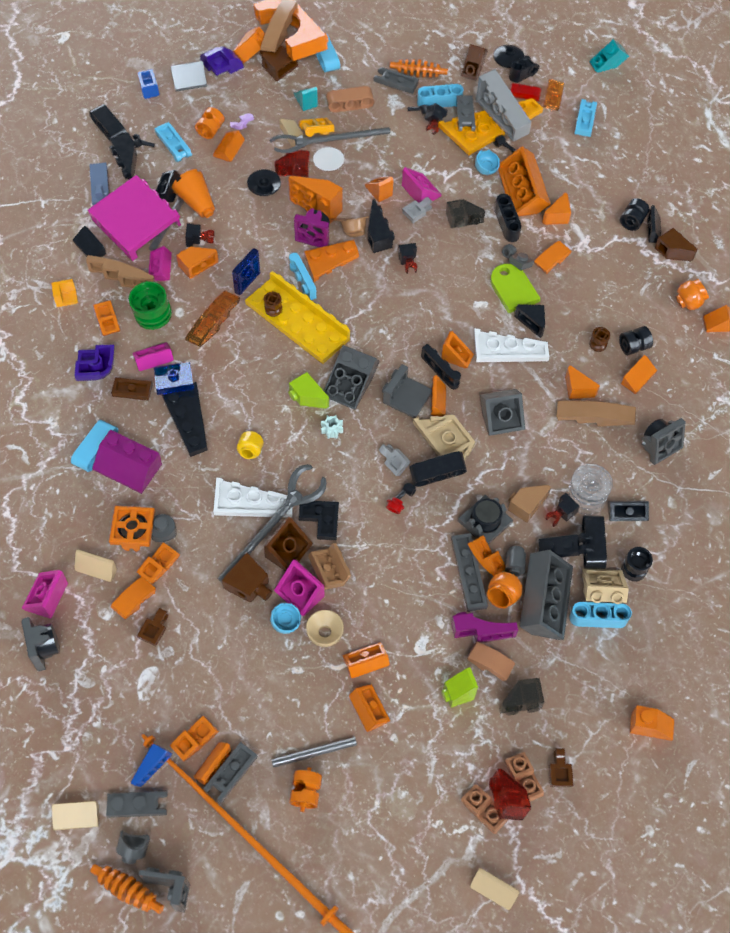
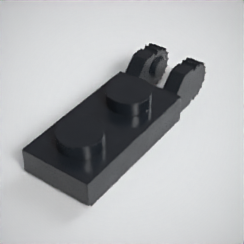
(568, 545)

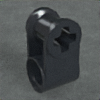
(522, 69)

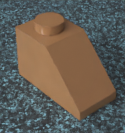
(528, 501)

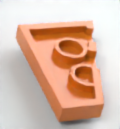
(326, 258)

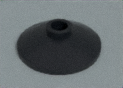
(507, 54)
(264, 182)

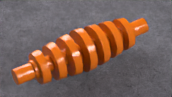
(418, 68)
(127, 888)

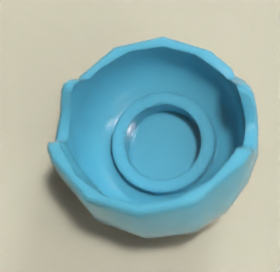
(487, 162)
(285, 618)

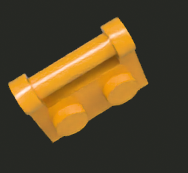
(316, 125)

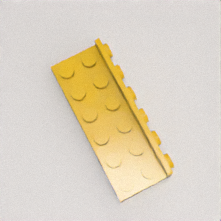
(301, 319)

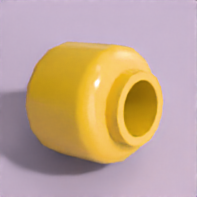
(250, 445)

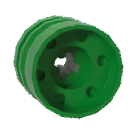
(150, 305)

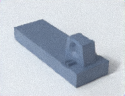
(99, 182)

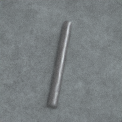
(159, 237)
(313, 752)

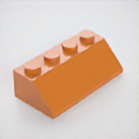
(524, 182)

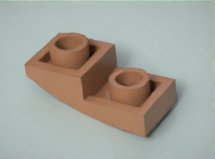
(492, 660)
(523, 773)
(483, 808)

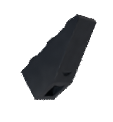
(125, 152)
(379, 234)

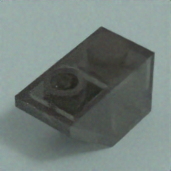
(464, 213)
(524, 696)

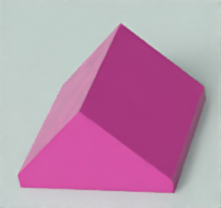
(418, 185)
(300, 588)
(46, 593)

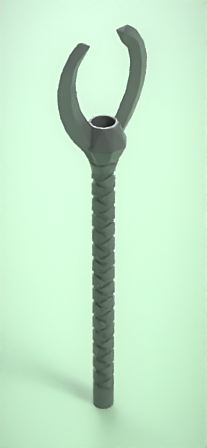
(302, 141)
(293, 499)

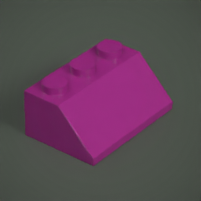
(126, 461)

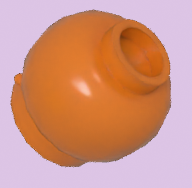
(691, 294)
(504, 590)

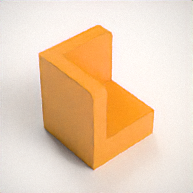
(64, 293)

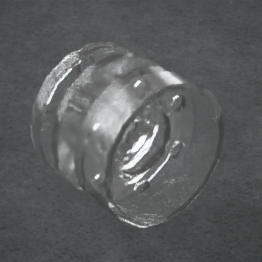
(590, 488)

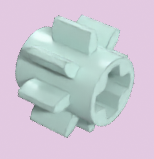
(332, 426)

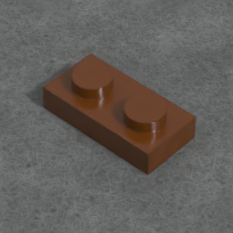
(131, 389)

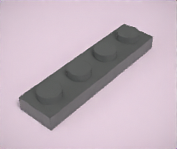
(469, 573)

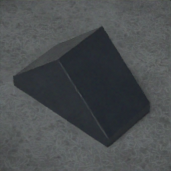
(532, 317)

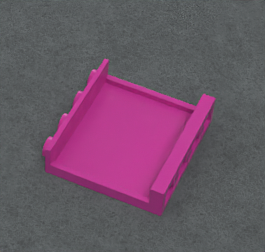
(133, 215)

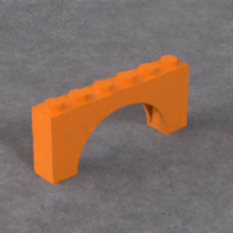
(306, 41)

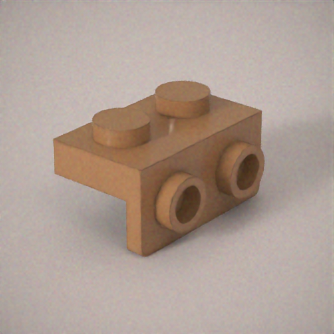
(330, 567)

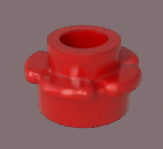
(395, 505)

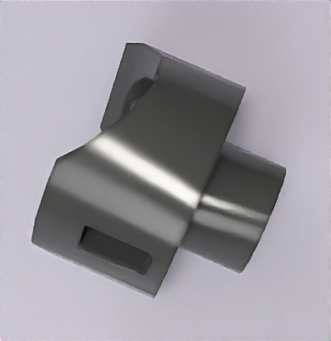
(163, 528)
(132, 847)

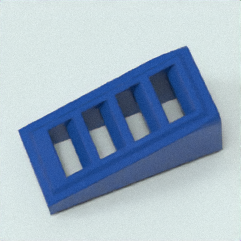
(148, 83)
(151, 763)

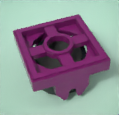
(313, 228)

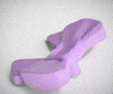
(244, 120)

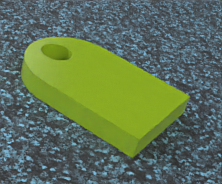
(513, 288)

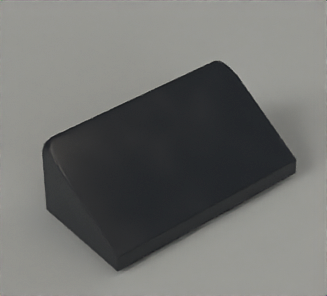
(165, 184)
(654, 225)
(88, 243)
(628, 510)

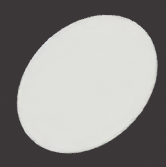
(328, 159)

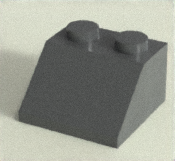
(503, 411)

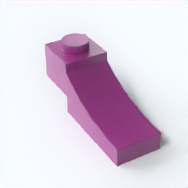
(483, 631)

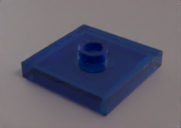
(246, 271)
(173, 378)

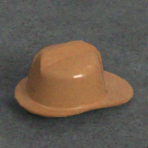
(353, 226)

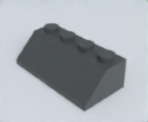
(546, 595)

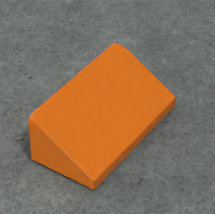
(229, 146)
(639, 375)
(438, 404)
(366, 660)
(369, 707)
(213, 763)

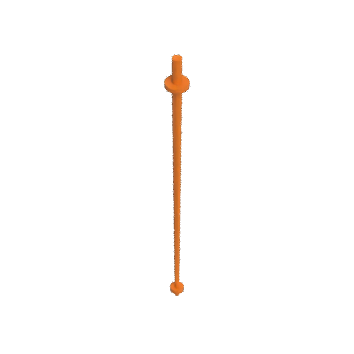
(328, 914)

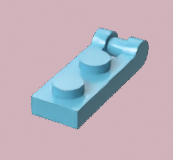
(585, 118)
(173, 141)
(302, 275)

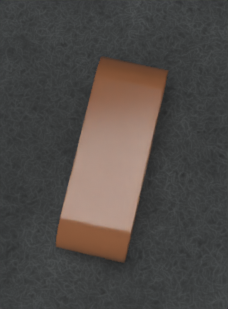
(350, 99)

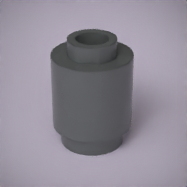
(515, 560)

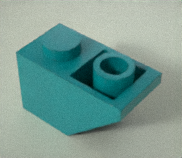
(609, 57)

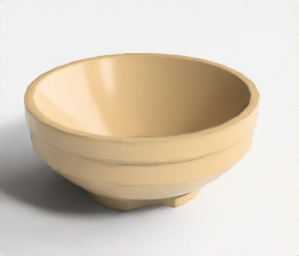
(323, 619)

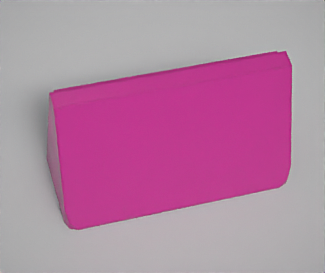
(160, 264)
(153, 356)

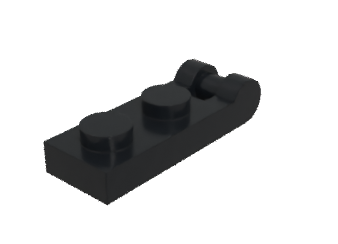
(441, 367)

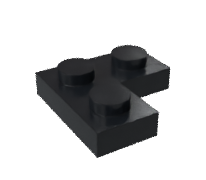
(325, 514)

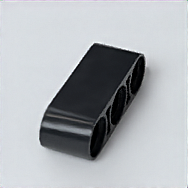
(107, 122)
(508, 218)
(438, 469)
(596, 526)

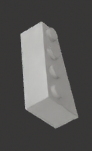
(502, 106)

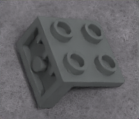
(178, 885)

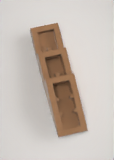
(278, 26)
(115, 270)
(596, 412)

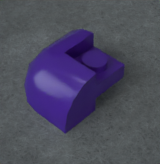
(221, 60)
(94, 364)

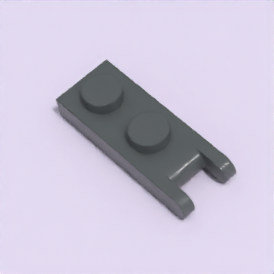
(397, 80)
(465, 111)
(231, 771)
(135, 804)

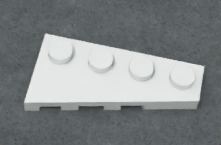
(499, 348)
(239, 500)

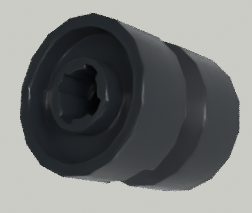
(634, 214)
(636, 340)
(636, 564)

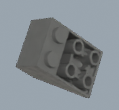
(350, 377)

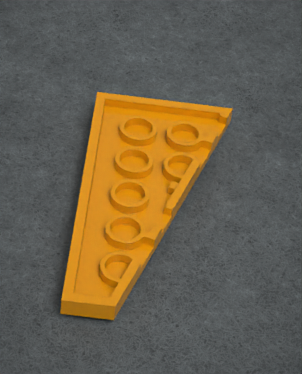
(485, 128)

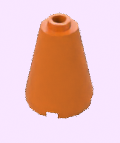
(195, 193)

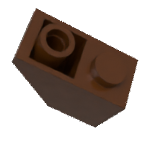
(474, 62)
(675, 246)

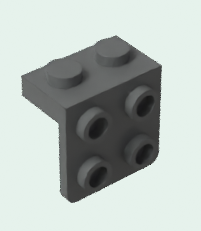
(405, 393)

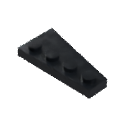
(188, 419)

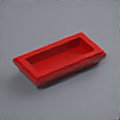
(525, 91)

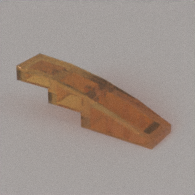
(212, 318)

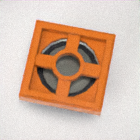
(133, 529)

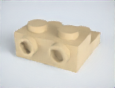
(605, 586)

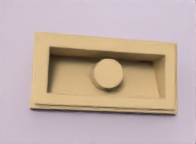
(290, 127)
(95, 566)
(75, 815)
(494, 889)

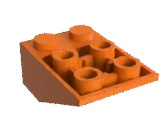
(316, 194)

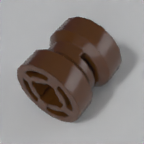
(273, 304)
(599, 339)

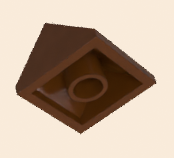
(287, 544)

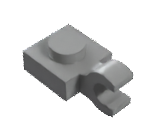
(416, 210)
(396, 460)

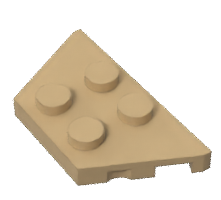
(445, 435)

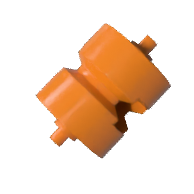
(209, 123)
(305, 792)

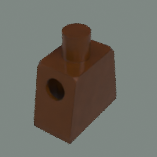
(278, 63)
(247, 580)

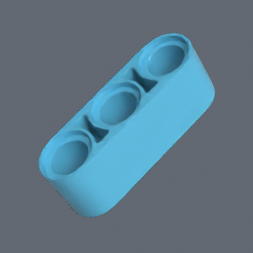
(328, 58)
(441, 94)
(87, 450)
(609, 611)

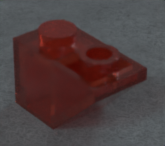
(294, 164)
(509, 796)

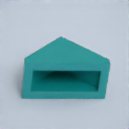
(307, 98)

